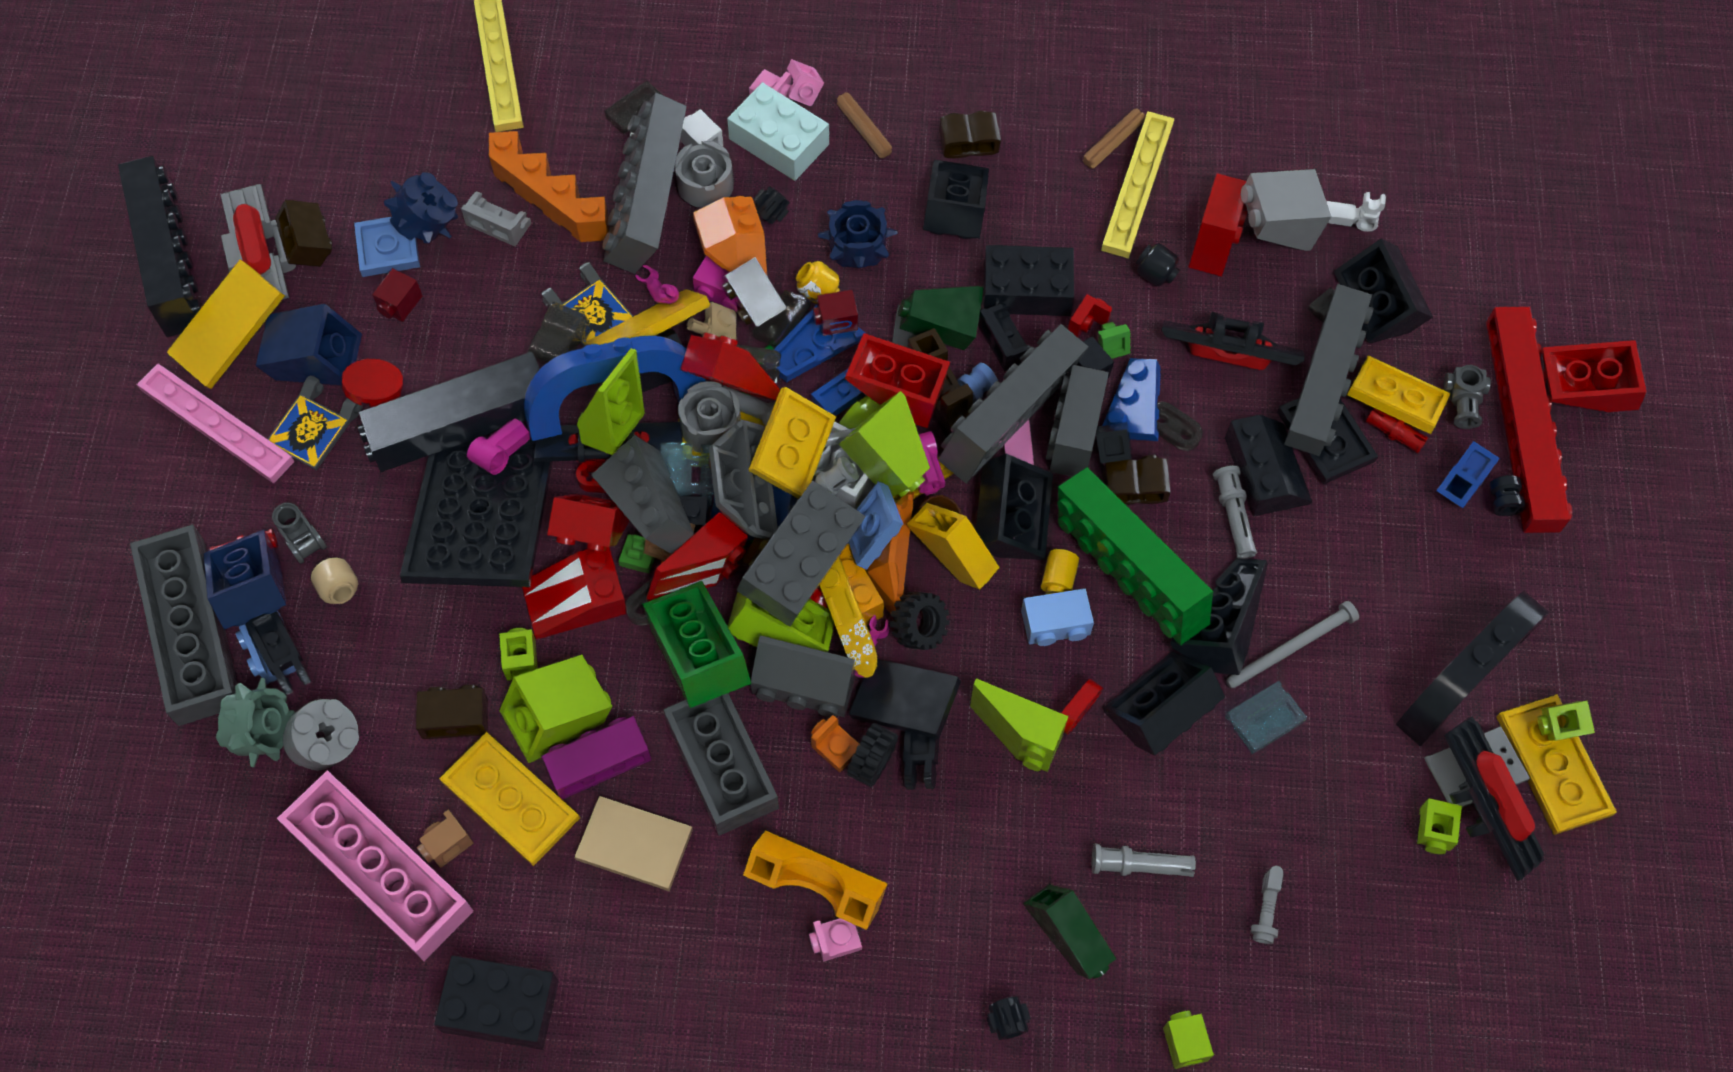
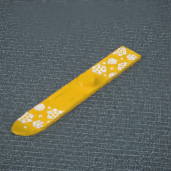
(849, 620)

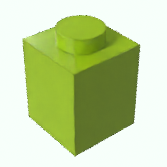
(1187, 1039)

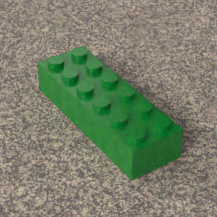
(1134, 556)

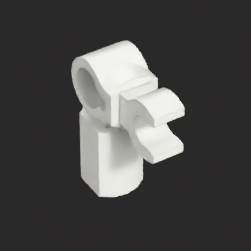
(1365, 217)

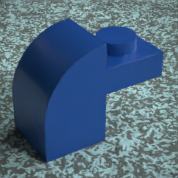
(1468, 474)

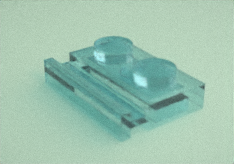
(1266, 717)

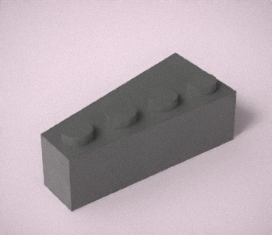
(645, 493)

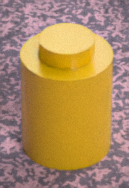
(1059, 571)

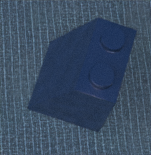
(308, 344)

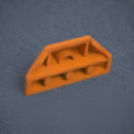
(731, 232)
(890, 568)

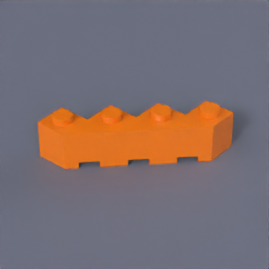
(554, 195)

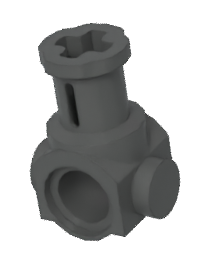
(1465, 396)

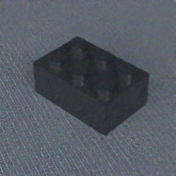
(1029, 279)
(496, 1002)

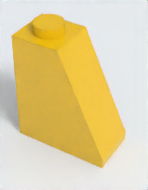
(954, 544)

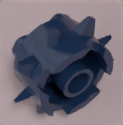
(422, 208)
(857, 234)

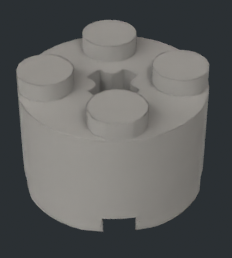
(704, 173)
(707, 413)
(322, 753)

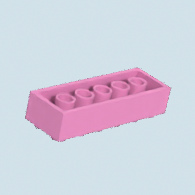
(376, 865)

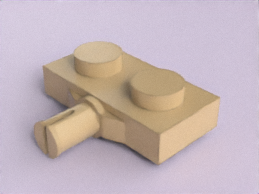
(718, 321)

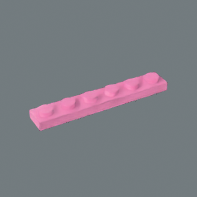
(216, 423)

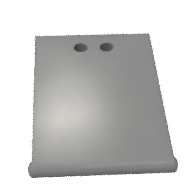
(1450, 776)

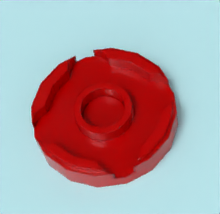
(372, 382)

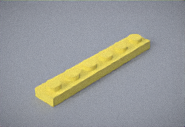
(498, 65)
(1137, 185)

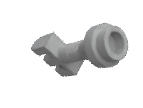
(1271, 886)

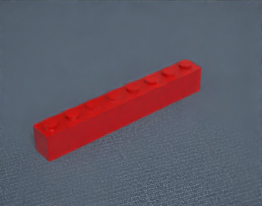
(1528, 419)

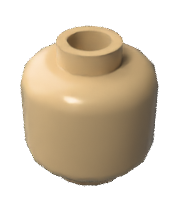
(334, 580)

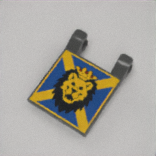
(594, 301)
(310, 428)

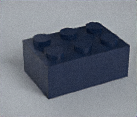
(244, 579)

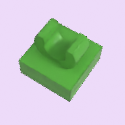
(1114, 339)
(634, 556)

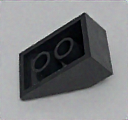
(956, 199)

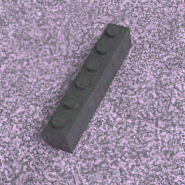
(1328, 371)

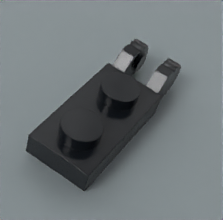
(277, 648)
(920, 751)

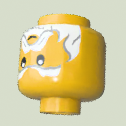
(816, 280)

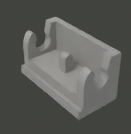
(495, 220)

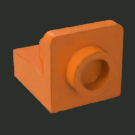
(833, 743)

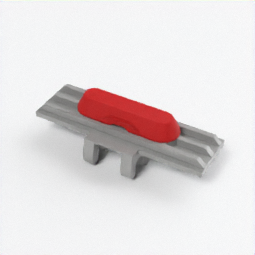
(249, 229)

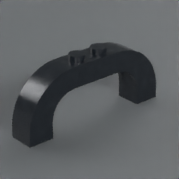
(1471, 667)

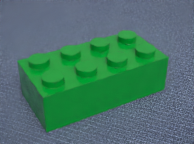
(697, 644)

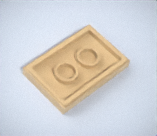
(634, 843)

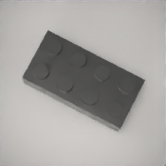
(800, 553)
(722, 762)

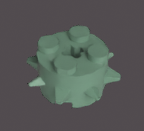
(253, 722)

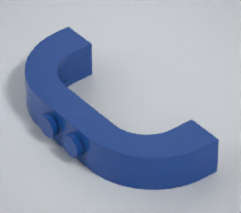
(593, 366)

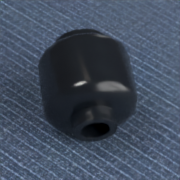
(1158, 264)

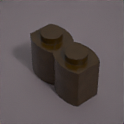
(969, 134)
(1139, 480)

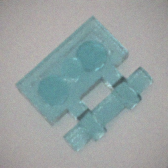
(679, 463)

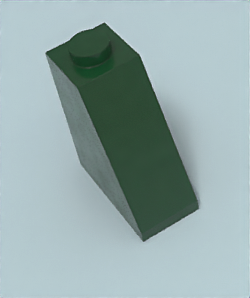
(948, 310)
(1071, 930)

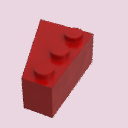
(1220, 226)

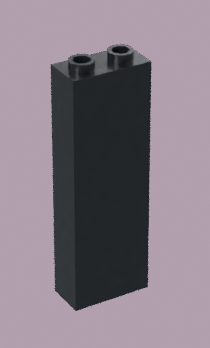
(447, 413)

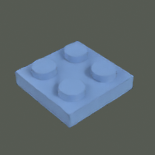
(384, 248)
(877, 528)

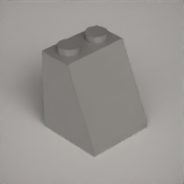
(1286, 207)

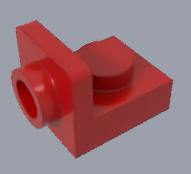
(1089, 310)

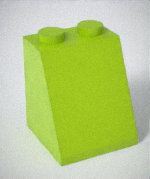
(889, 447)
(554, 706)

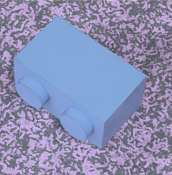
(1057, 617)

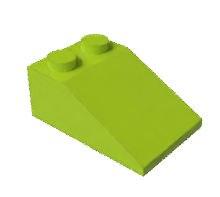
(614, 408)
(810, 629)
(1021, 725)

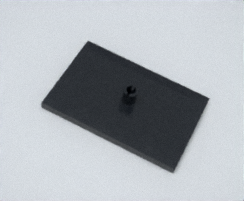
(477, 523)

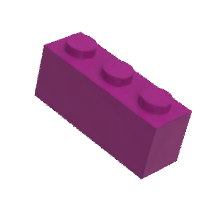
(596, 757)

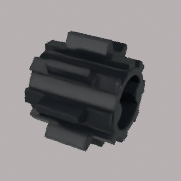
(771, 205)
(1008, 1018)

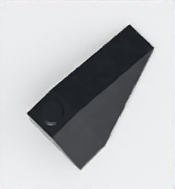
(1233, 614)

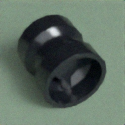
(1507, 496)

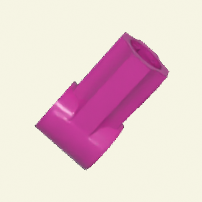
(494, 452)
(933, 477)

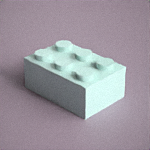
(778, 131)

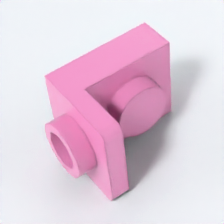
(780, 84)
(805, 84)
(834, 939)

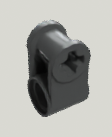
(300, 535)

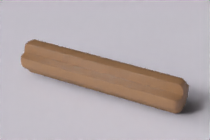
(864, 125)
(1113, 138)

